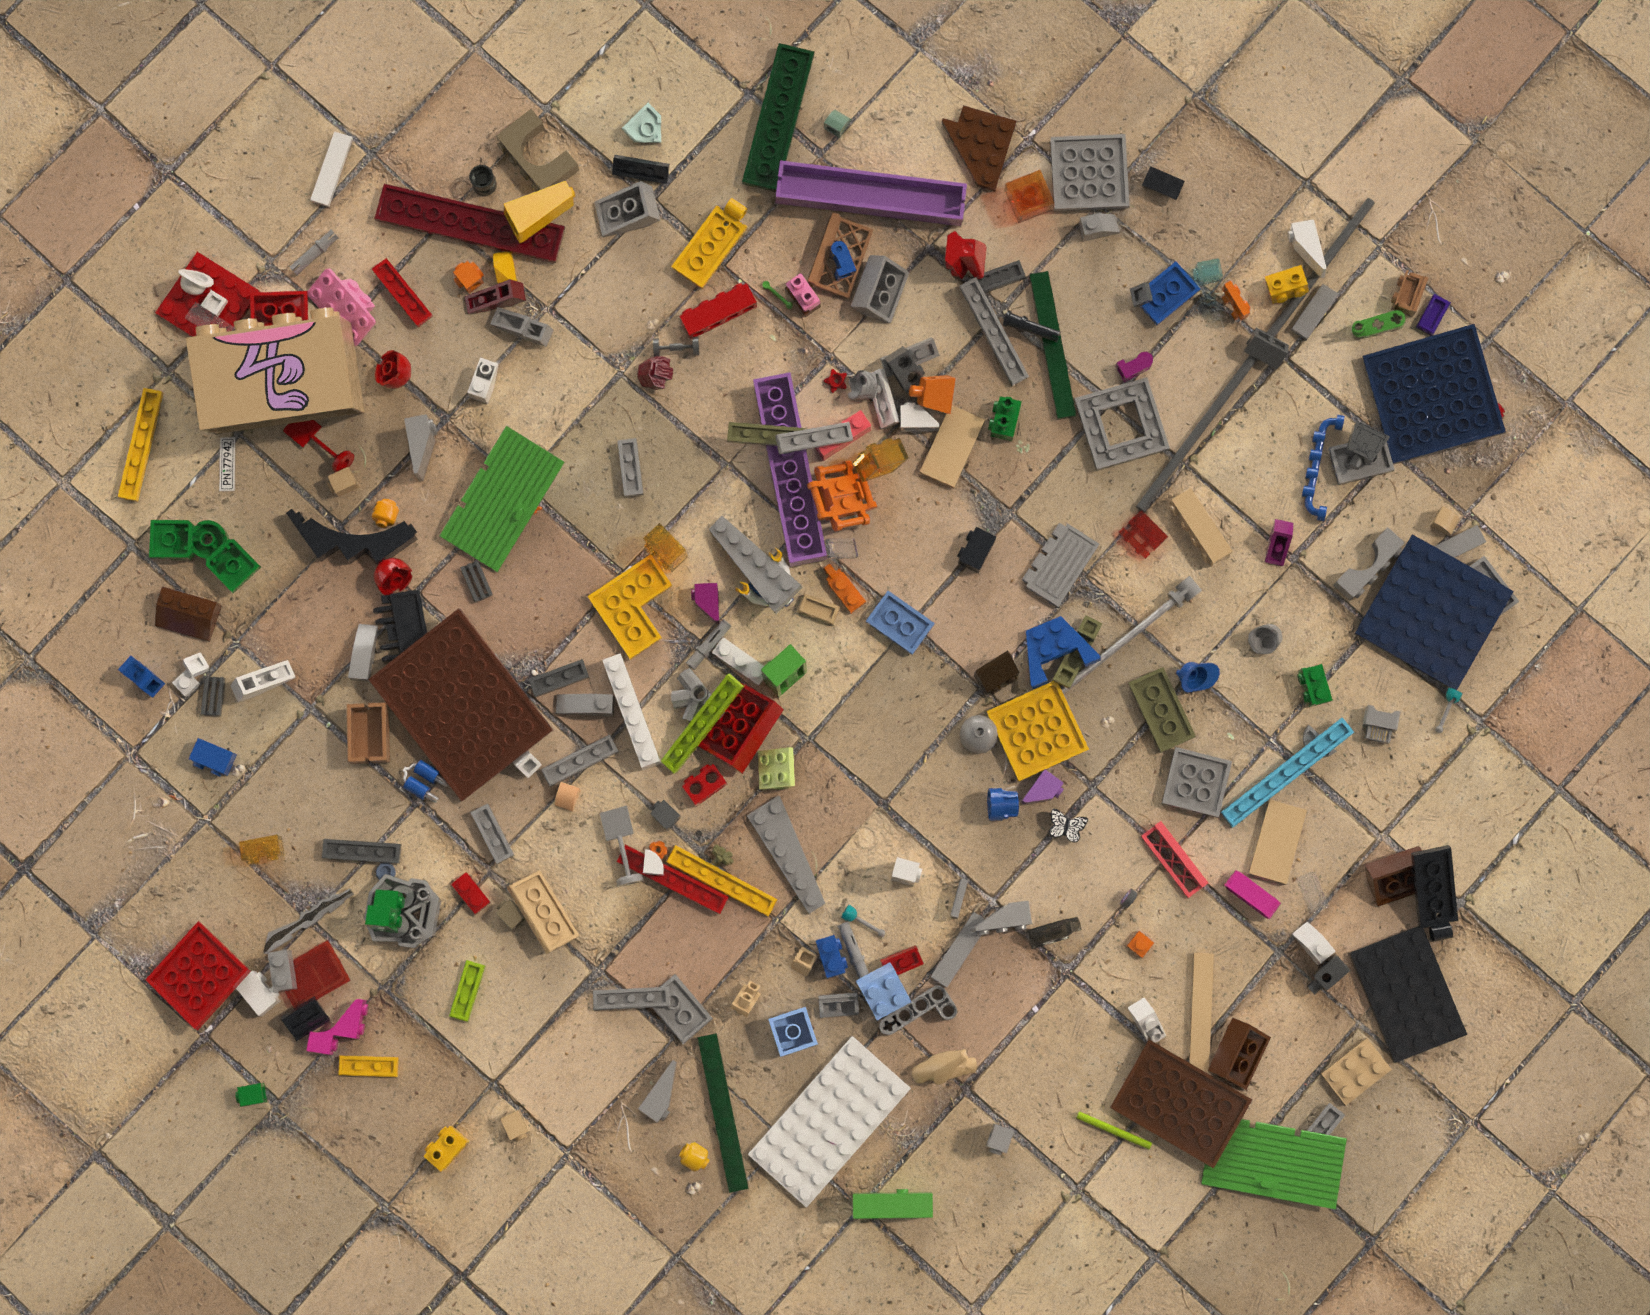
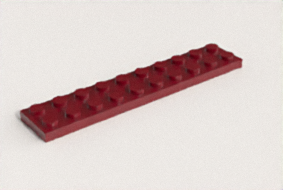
(464, 223)

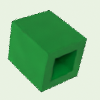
(251, 1094)

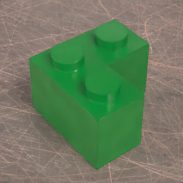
(386, 911)

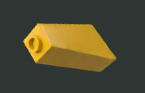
(538, 209)

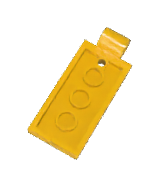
(711, 243)

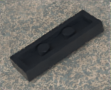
(640, 169)

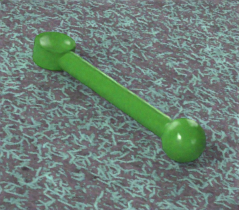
(766, 285)

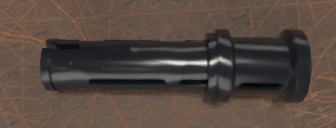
(1024, 324)

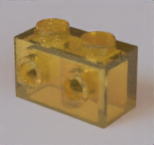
(261, 848)

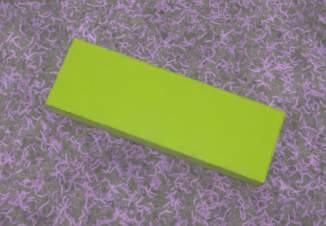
(467, 990)

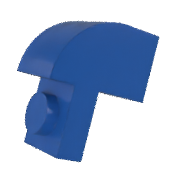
(141, 676)

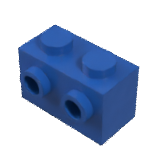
(830, 956)

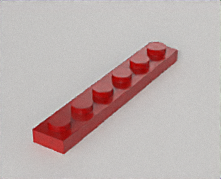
(678, 882)

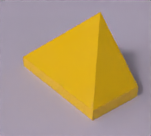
(504, 266)

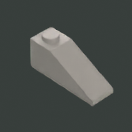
(585, 704)
(659, 1098)

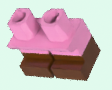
(803, 295)

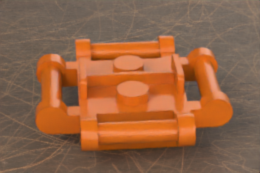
(841, 496)

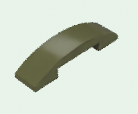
(1072, 662)

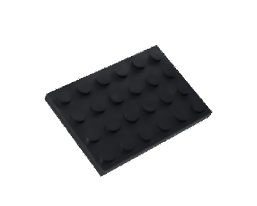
(1408, 994)

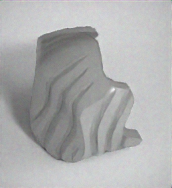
(863, 385)
(1265, 639)

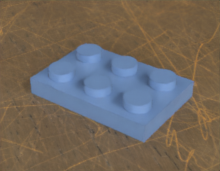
(900, 622)

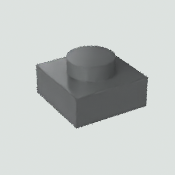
(1141, 294)

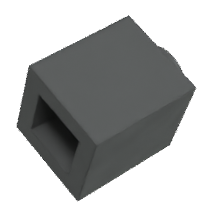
(665, 814)

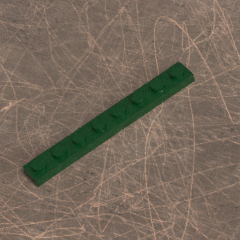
(723, 1113)

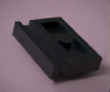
(305, 1018)

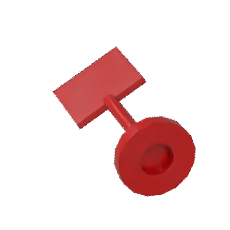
(304, 431)

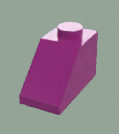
(1279, 542)
(707, 599)

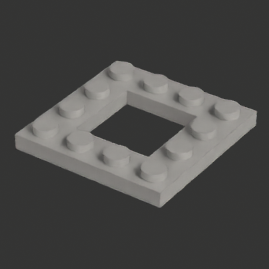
(1106, 455)

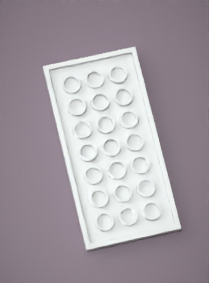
(836, 1107)

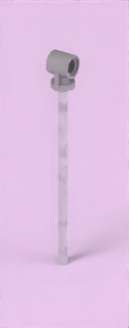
(1185, 591)

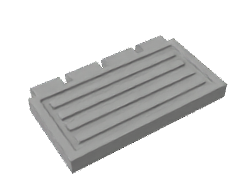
(1061, 565)

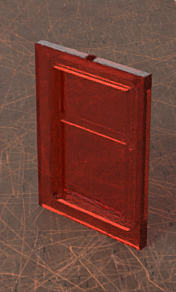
(317, 974)

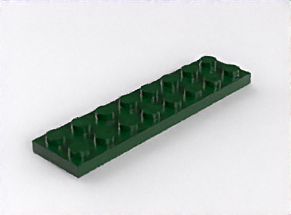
(778, 116)

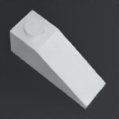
(1307, 245)
(261, 680)

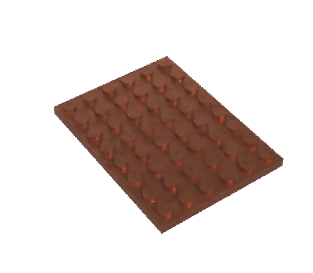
(460, 704)

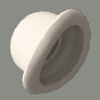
(194, 281)

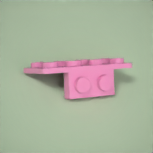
(346, 299)

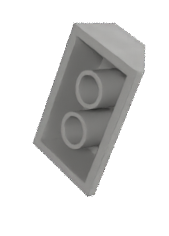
(880, 288)

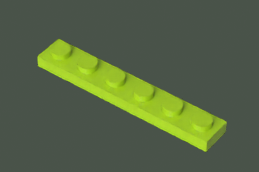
(702, 723)

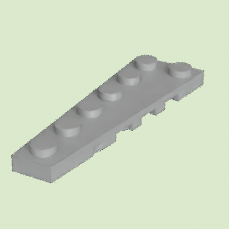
(764, 574)
(782, 842)

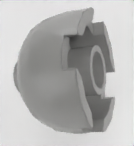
(973, 740)

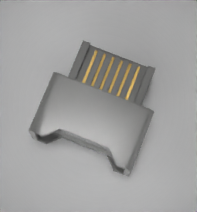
(1380, 724)

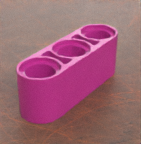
(1252, 894)

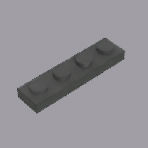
(361, 851)

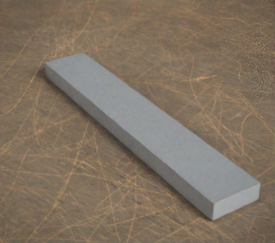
(993, 331)

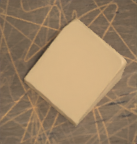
(804, 961)

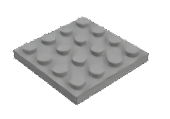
(1089, 172)

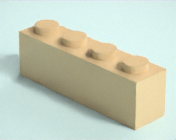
(1200, 527)

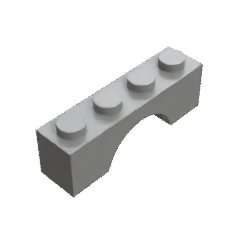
(1385, 547)

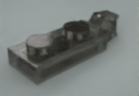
(1053, 932)

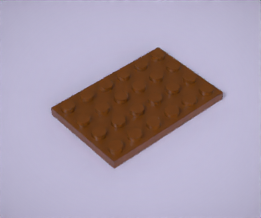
(1181, 1103)

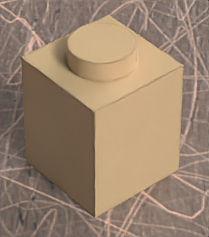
(342, 482)
(515, 1126)

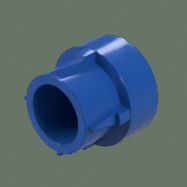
(1002, 804)

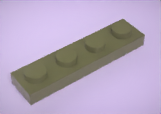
(756, 433)

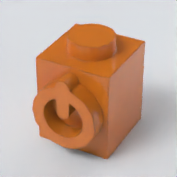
(468, 276)

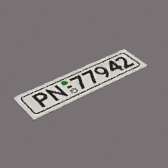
(227, 464)

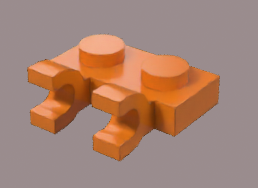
(1232, 295)

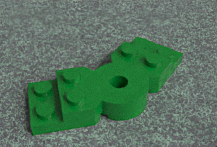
(184, 541)

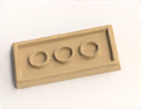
(952, 446)
(1277, 842)
(543, 912)

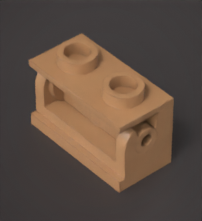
(1409, 293)

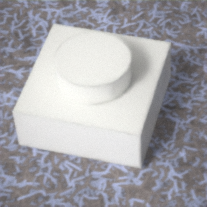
(214, 303)
(195, 665)
(185, 683)

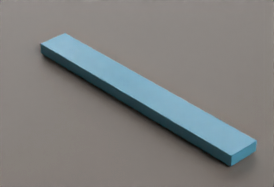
(1287, 772)

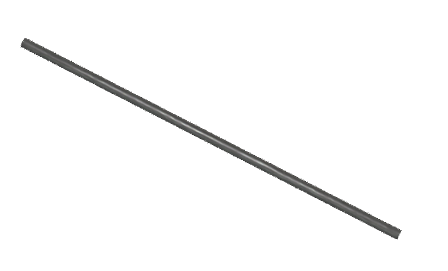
(1250, 361)

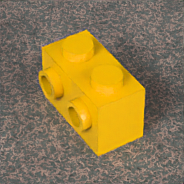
(1287, 284)
(445, 1148)

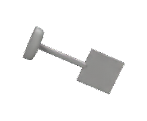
(617, 825)

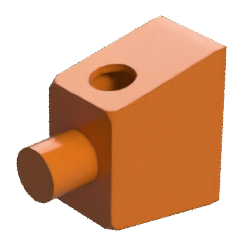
(934, 392)

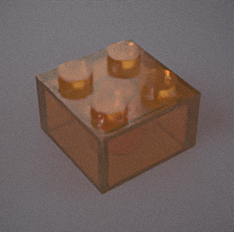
(1029, 196)

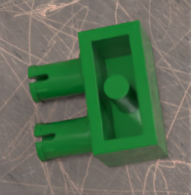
(1005, 419)

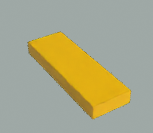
(368, 1066)

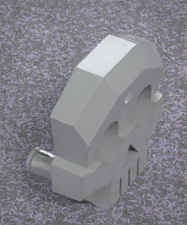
(418, 897)

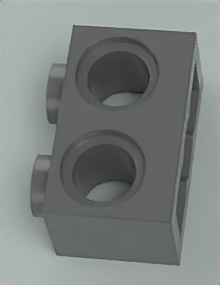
(902, 371)

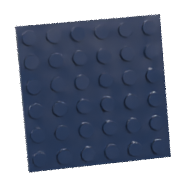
(1434, 394)
(1434, 612)

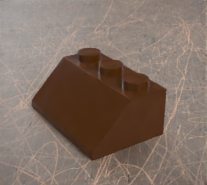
(186, 614)
(1391, 877)
(1239, 1053)

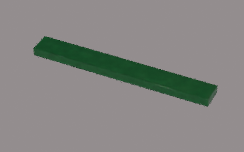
(1053, 351)

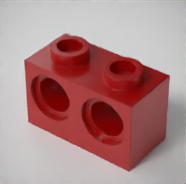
(707, 789)

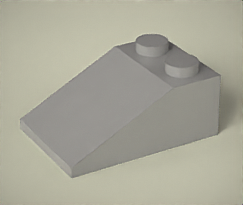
(627, 209)
(421, 442)

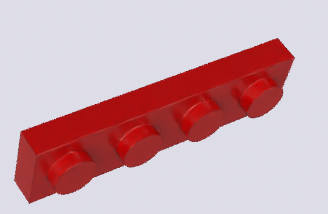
(402, 292)

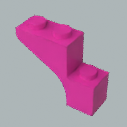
(349, 1026)

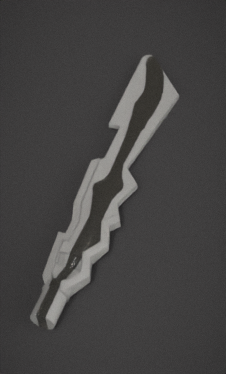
(308, 918)

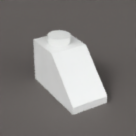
(916, 419)
(1313, 943)

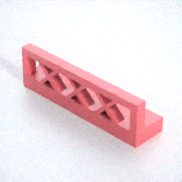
(1181, 856)

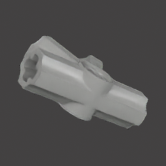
(688, 696)

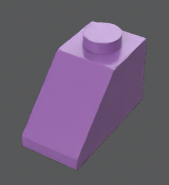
(1044, 789)

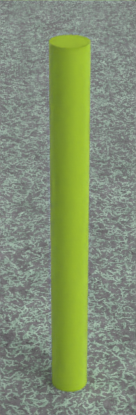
(1113, 1130)

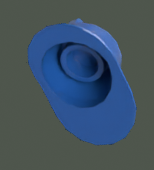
(1198, 676)

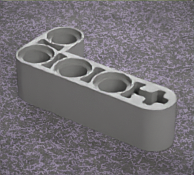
(915, 1013)

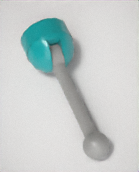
(1452, 696)
(851, 914)

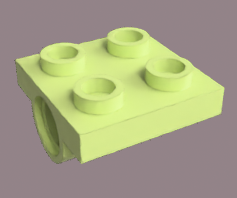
(776, 768)

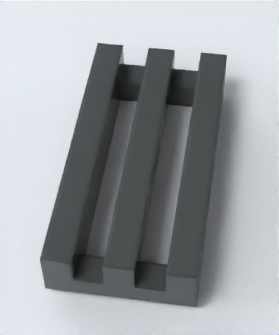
(470, 566)
(212, 698)

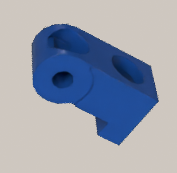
(843, 260)

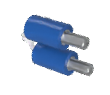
(416, 787)

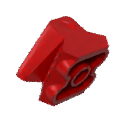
(965, 256)

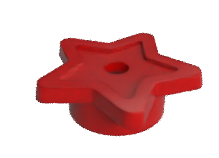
(831, 380)

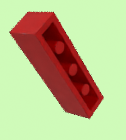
(718, 311)

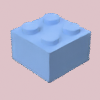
(883, 991)
(793, 1031)

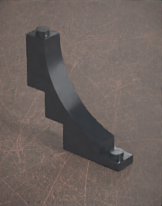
(327, 541)

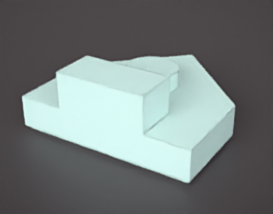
(644, 126)

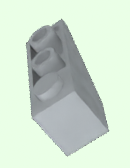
(1010, 915)

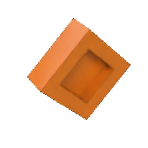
(1140, 944)

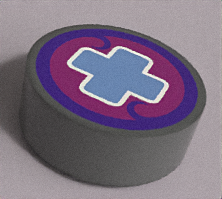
(1129, 898)

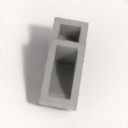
(522, 326)
(363, 653)

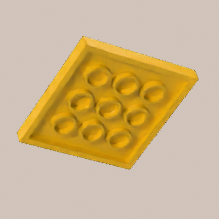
(1037, 730)

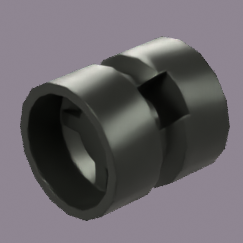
(483, 180)

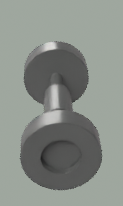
(676, 346)

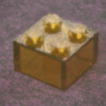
(880, 459)
(665, 548)

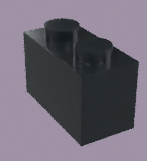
(976, 550)

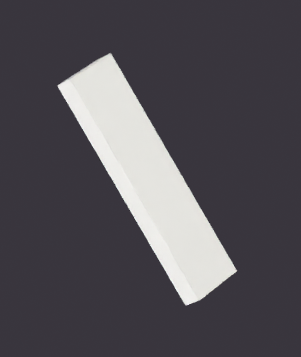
(331, 169)

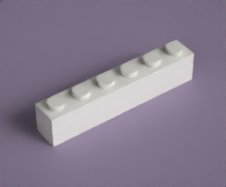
(631, 711)

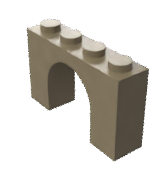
(513, 142)

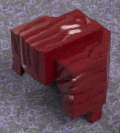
(655, 372)

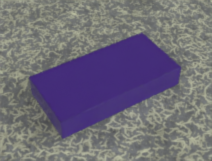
(1433, 314)

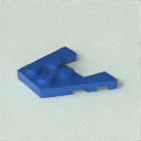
(1053, 641)

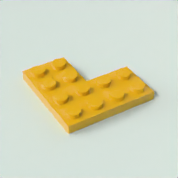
(621, 603)

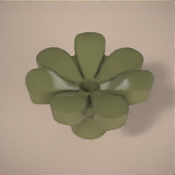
(721, 856)

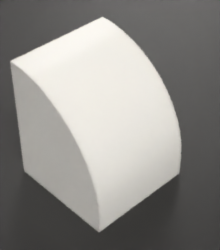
(527, 764)
(653, 864)

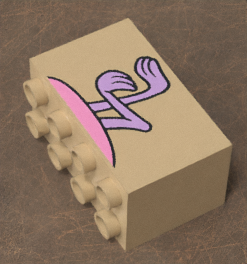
(274, 372)

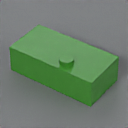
(784, 670)
(893, 1204)

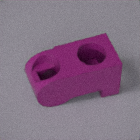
(1134, 367)

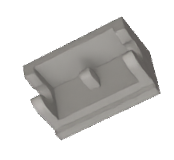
(838, 1005)

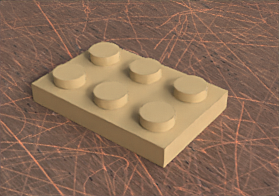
(1355, 1071)

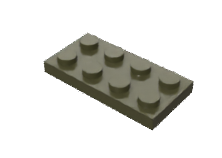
(1161, 710)

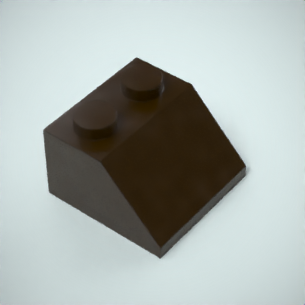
(996, 673)

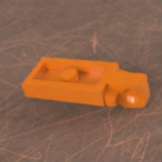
(844, 589)

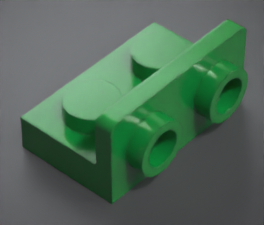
(1315, 685)

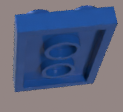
(1169, 293)

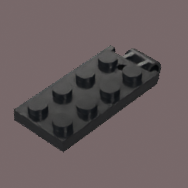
(1435, 891)

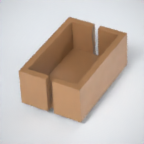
(368, 733)

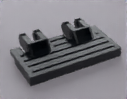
(407, 619)

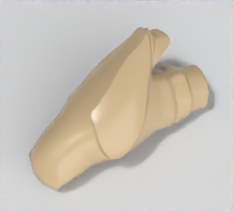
(944, 1067)

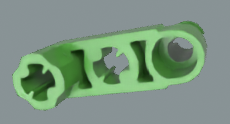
(1367, 324)

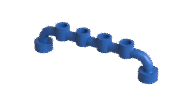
(1312, 473)

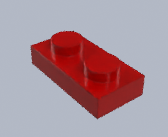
(471, 893)
(904, 960)

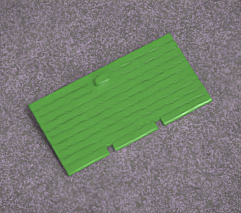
(502, 498)
(1280, 1165)

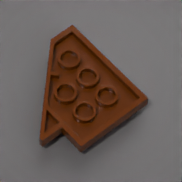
(981, 143)

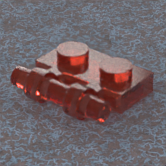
(1146, 530)

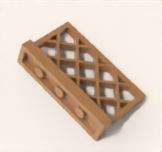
(823, 254)

